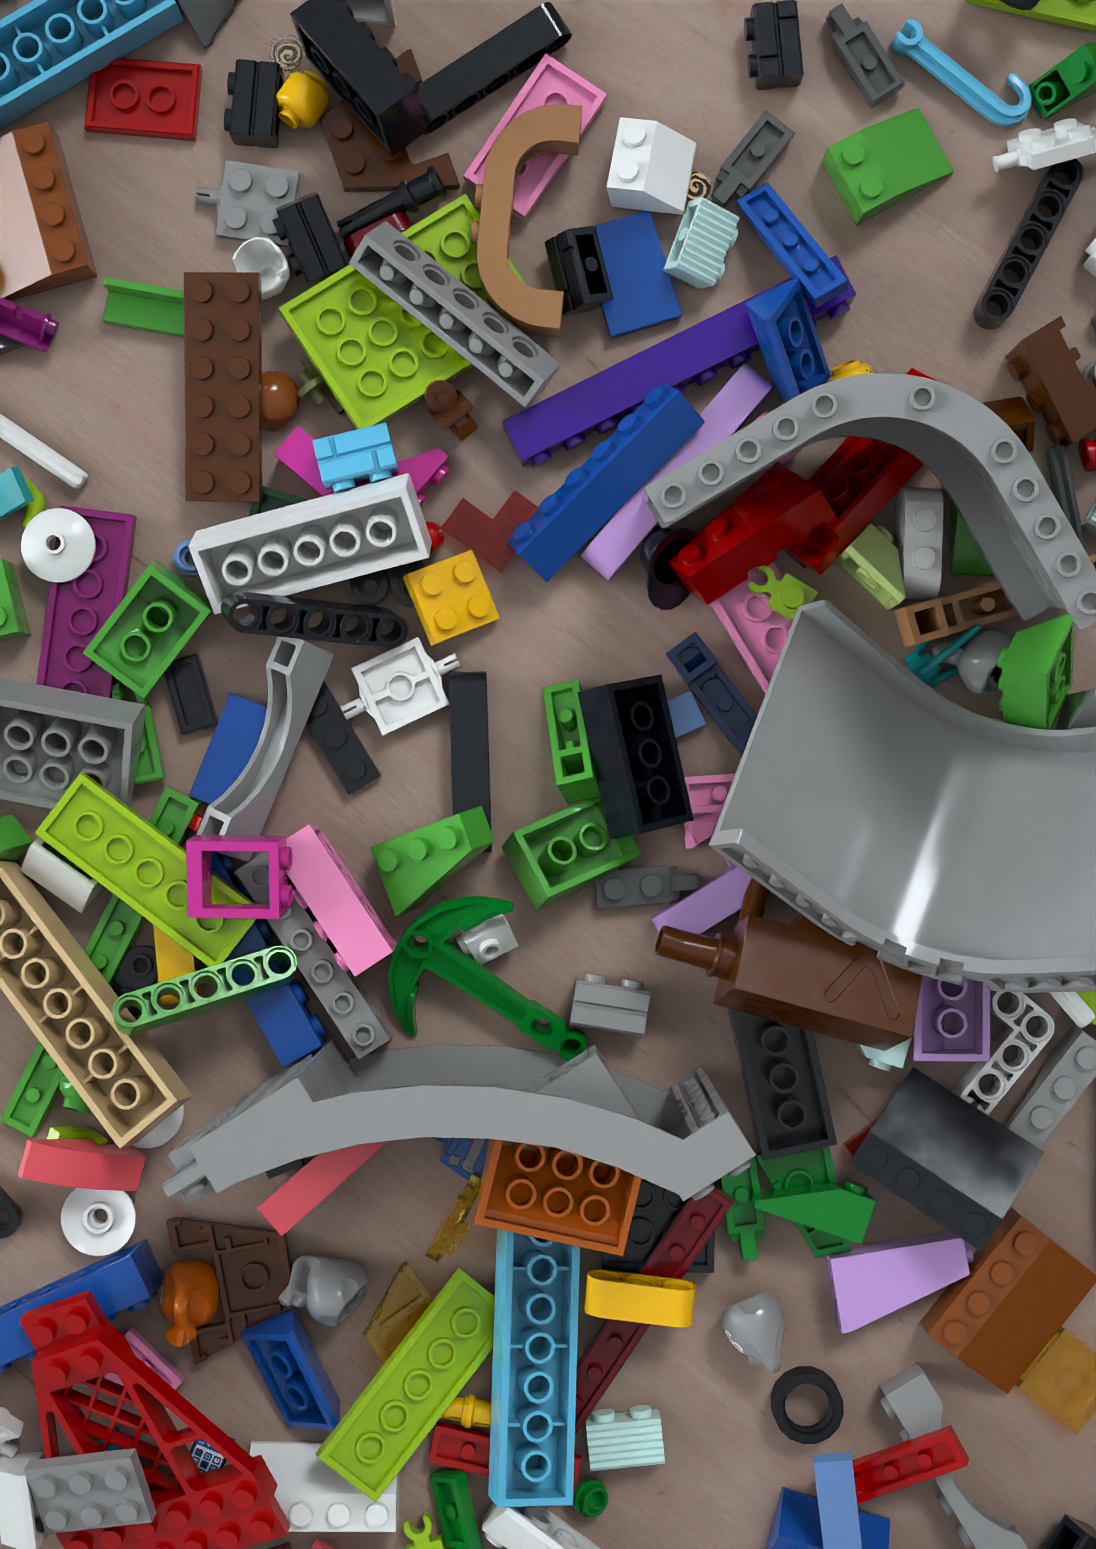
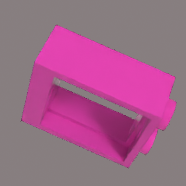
(200, 878)

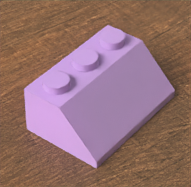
(952, 1021)

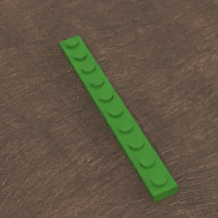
(106, 951)

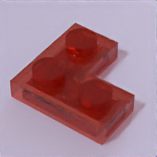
(486, 535)

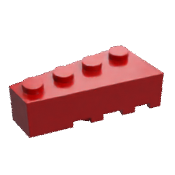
(751, 532)

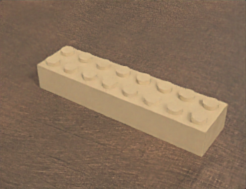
(72, 1016)

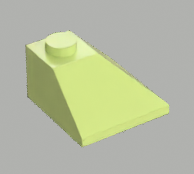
(875, 565)

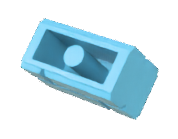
(355, 457)

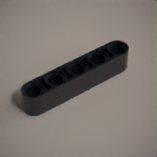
(492, 65)
(1037, 228)
(300, 610)
(469, 743)

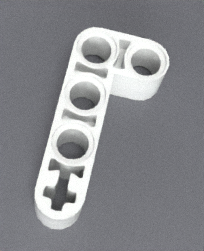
(1012, 1034)

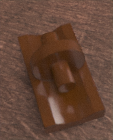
(450, 408)

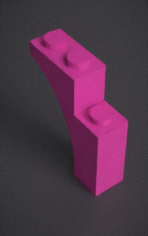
(299, 457)

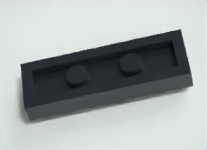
(340, 742)

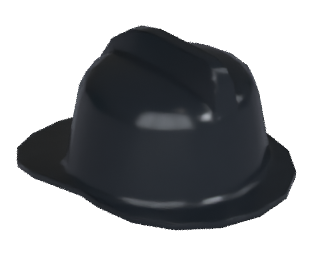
(663, 584)

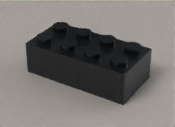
(361, 72)
(635, 756)
(782, 1086)

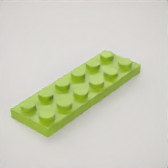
(140, 868)
(413, 1387)

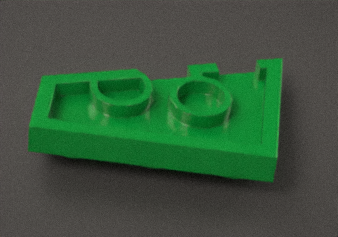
(802, 1170)

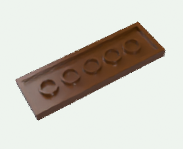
(223, 386)

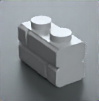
(610, 1005)

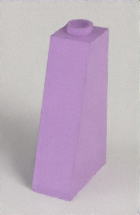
(892, 1274)

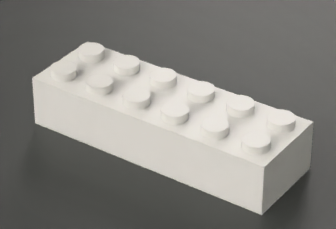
(313, 542)

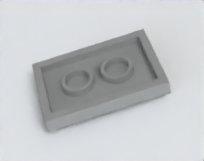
(90, 1491)

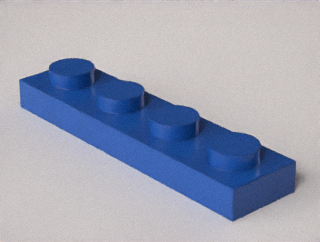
(792, 244)

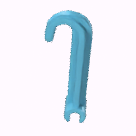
(913, 44)

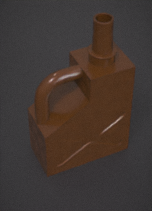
(801, 976)

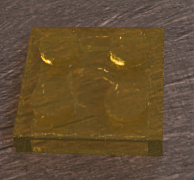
(1063, 1380)

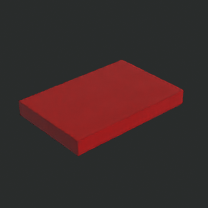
(144, 99)

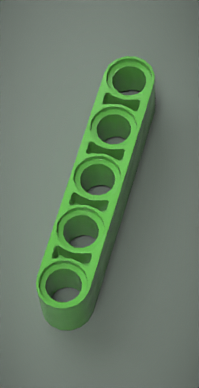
(191, 1003)

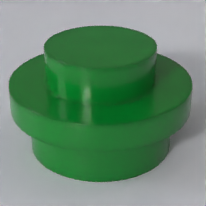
(590, 1498)

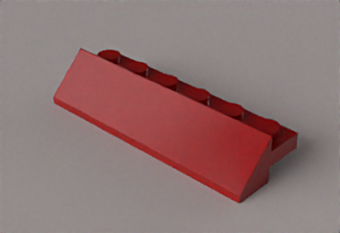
(857, 486)

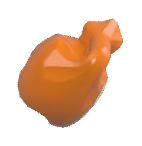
(188, 1298)

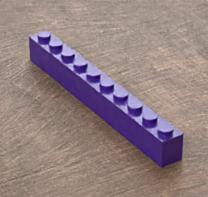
(623, 387)

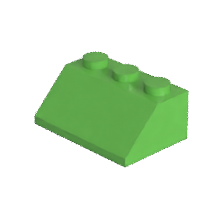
(1037, 673)

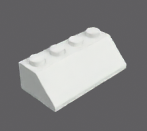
(319, 1497)
(531, 1529)

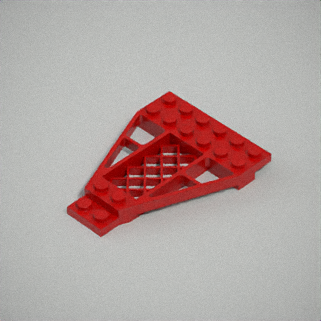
(195, 1509)

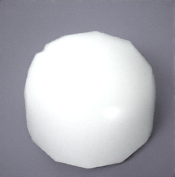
(266, 258)

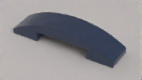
(714, 690)

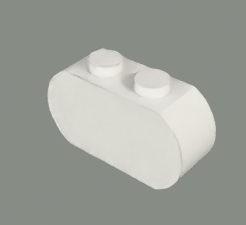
(920, 540)

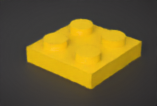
(451, 597)

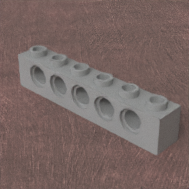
(454, 313)
(337, 991)

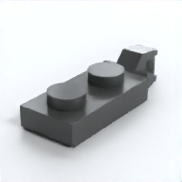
(863, 56)
(751, 158)
(643, 886)

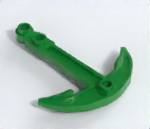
(468, 975)

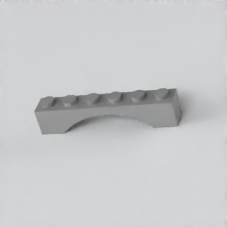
(294, 680)
(1057, 1088)
(920, 1412)

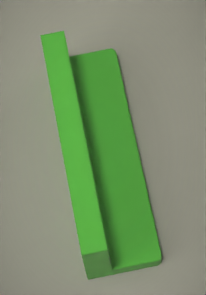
(144, 307)

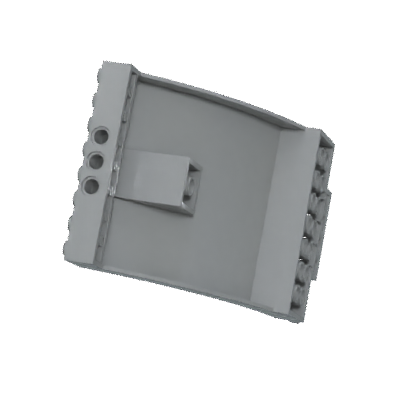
(468, 1091)

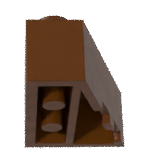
(1055, 383)

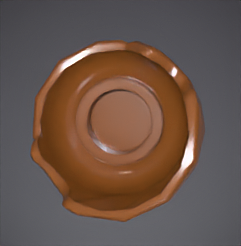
(278, 400)

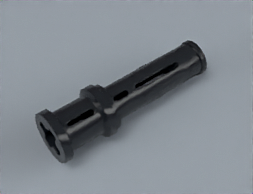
(407, 197)

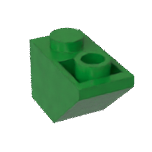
(1066, 82)

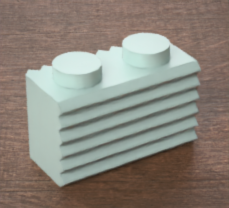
(702, 244)
(624, 1438)

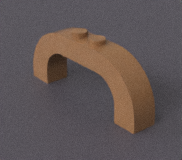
(530, 135)
(954, 613)

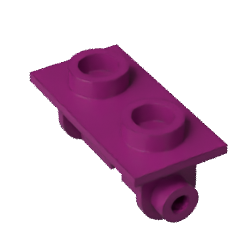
(26, 325)

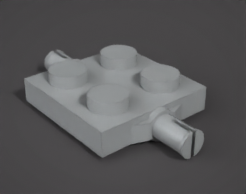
(249, 200)

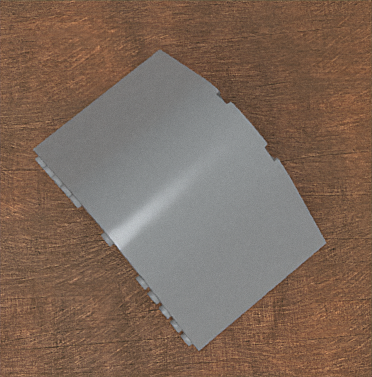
(956, 438)
(916, 819)

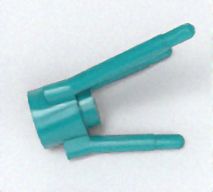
(927, 667)

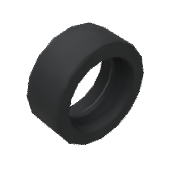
(819, 1431)

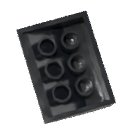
(947, 1158)

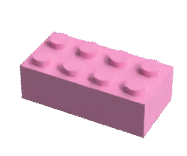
(336, 902)

